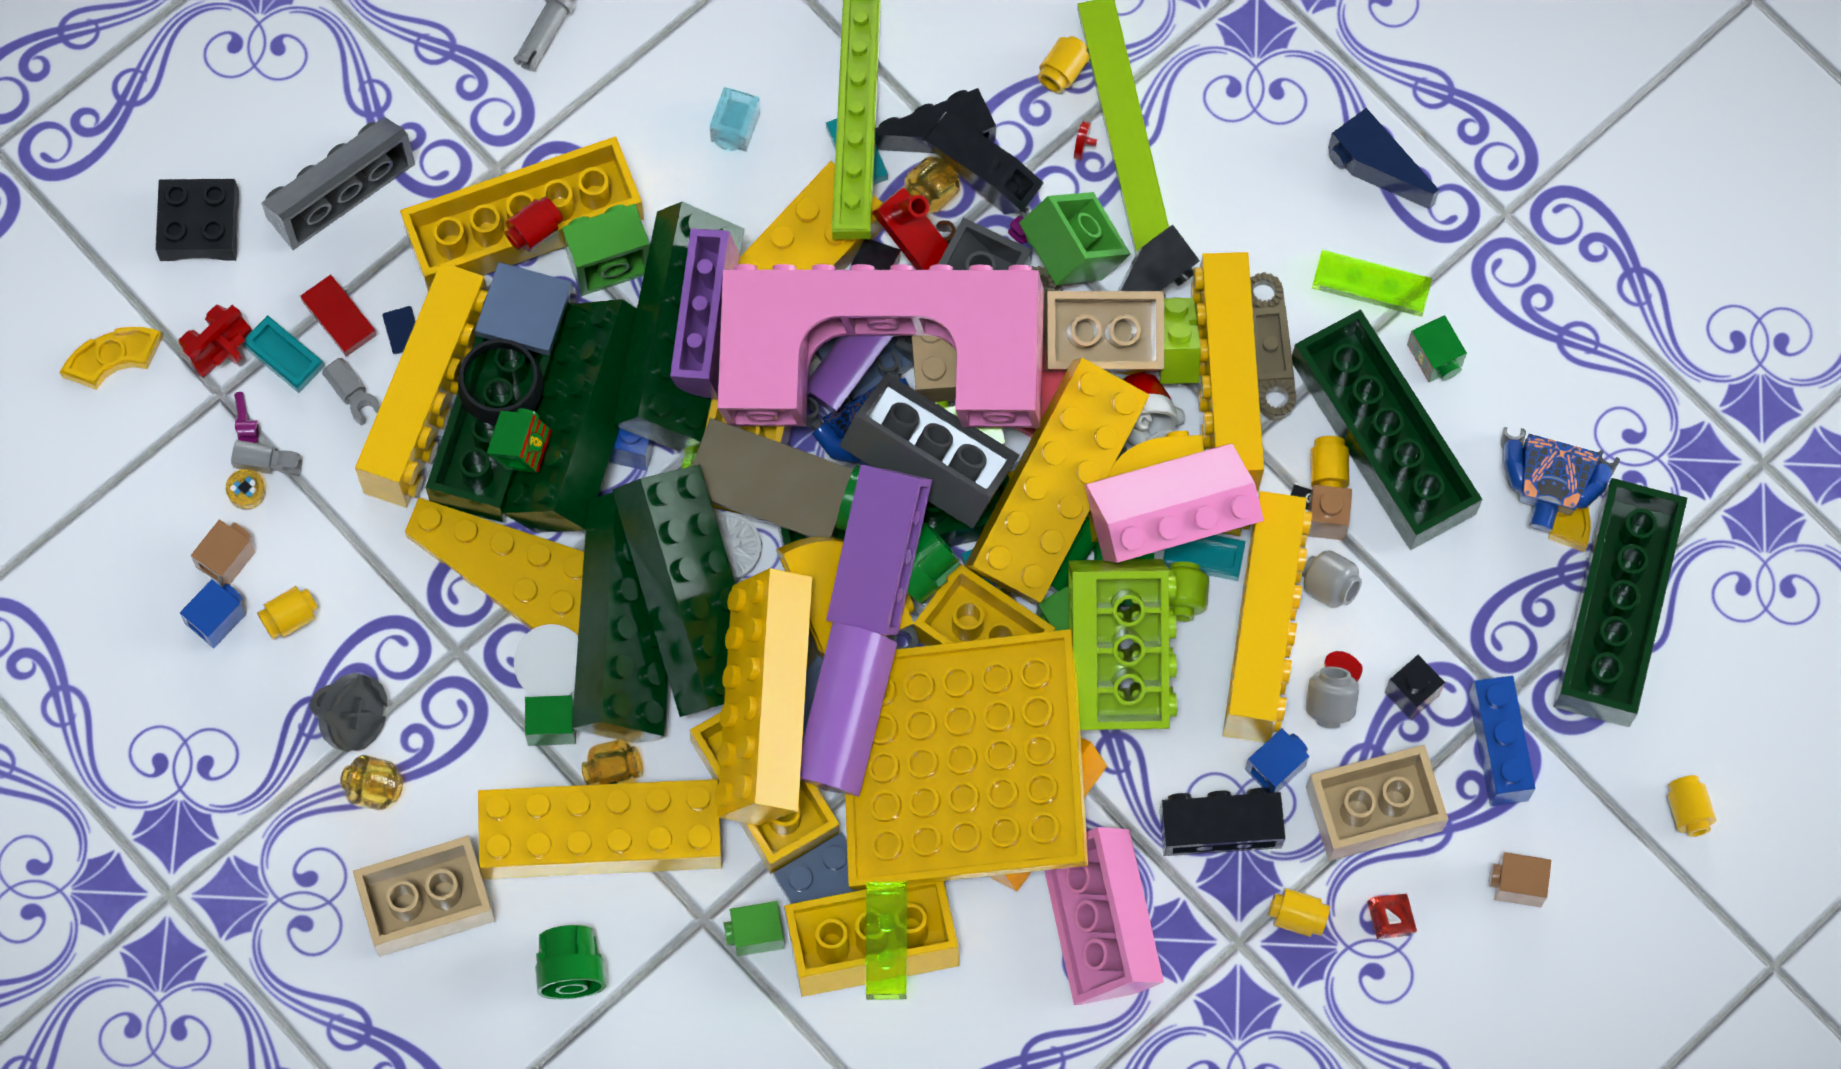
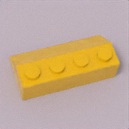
(831, 937)

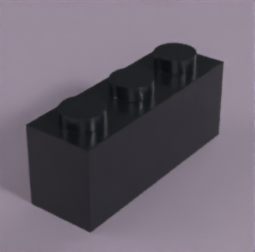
(1222, 822)

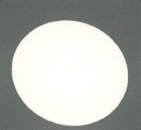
(547, 661)

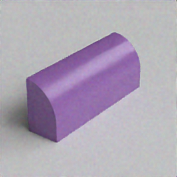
(699, 318)
(844, 368)
(879, 549)
(846, 709)

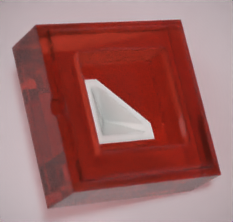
(1392, 916)

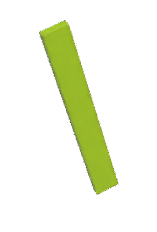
(856, 120)
(1123, 120)

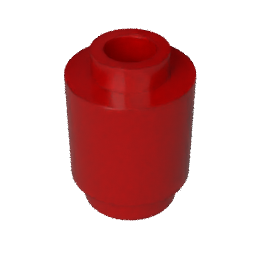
(533, 224)

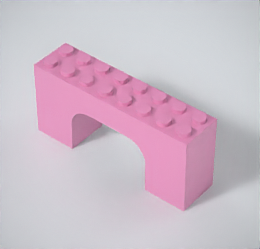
(785, 314)

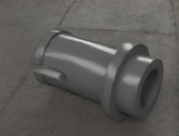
(910, 635)

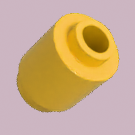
(1063, 64)
(1330, 462)
(288, 612)
(1691, 806)
(1299, 912)

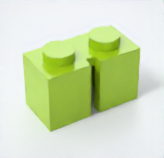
(1180, 342)

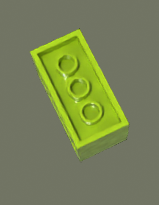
(1100, 627)

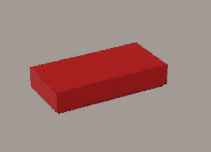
(338, 315)

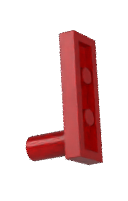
(910, 228)

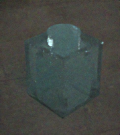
(734, 120)

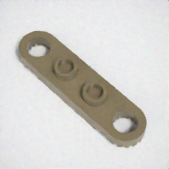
(1272, 347)

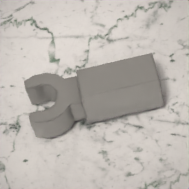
(349, 388)
(264, 458)

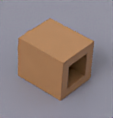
(1329, 512)
(223, 552)
(1521, 879)

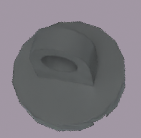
(350, 711)

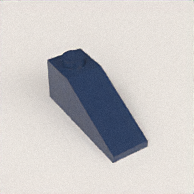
(1377, 158)

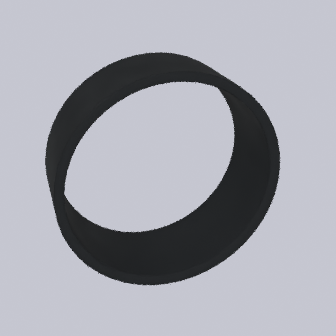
(488, 414)

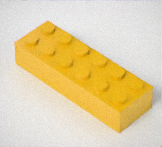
(470, 223)
(1228, 358)
(422, 388)
(1047, 491)
(1264, 622)
(764, 697)
(599, 829)

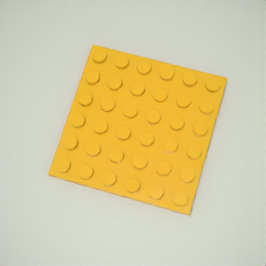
(973, 765)

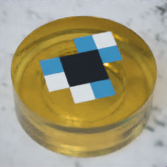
(245, 489)

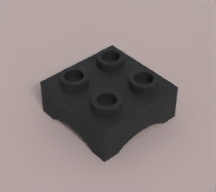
(197, 219)

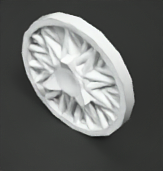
(740, 542)

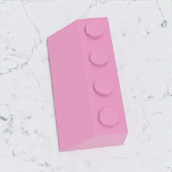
(1172, 503)
(1104, 921)

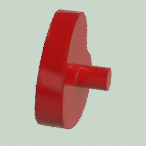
(1083, 139)
(1345, 661)

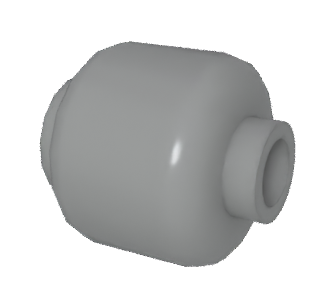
(1331, 579)
(1332, 697)

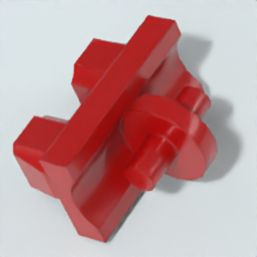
(218, 341)

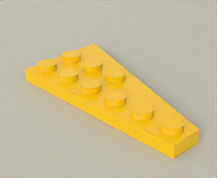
(518, 571)

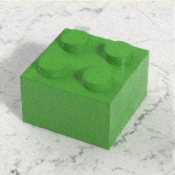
(1074, 238)
(606, 248)

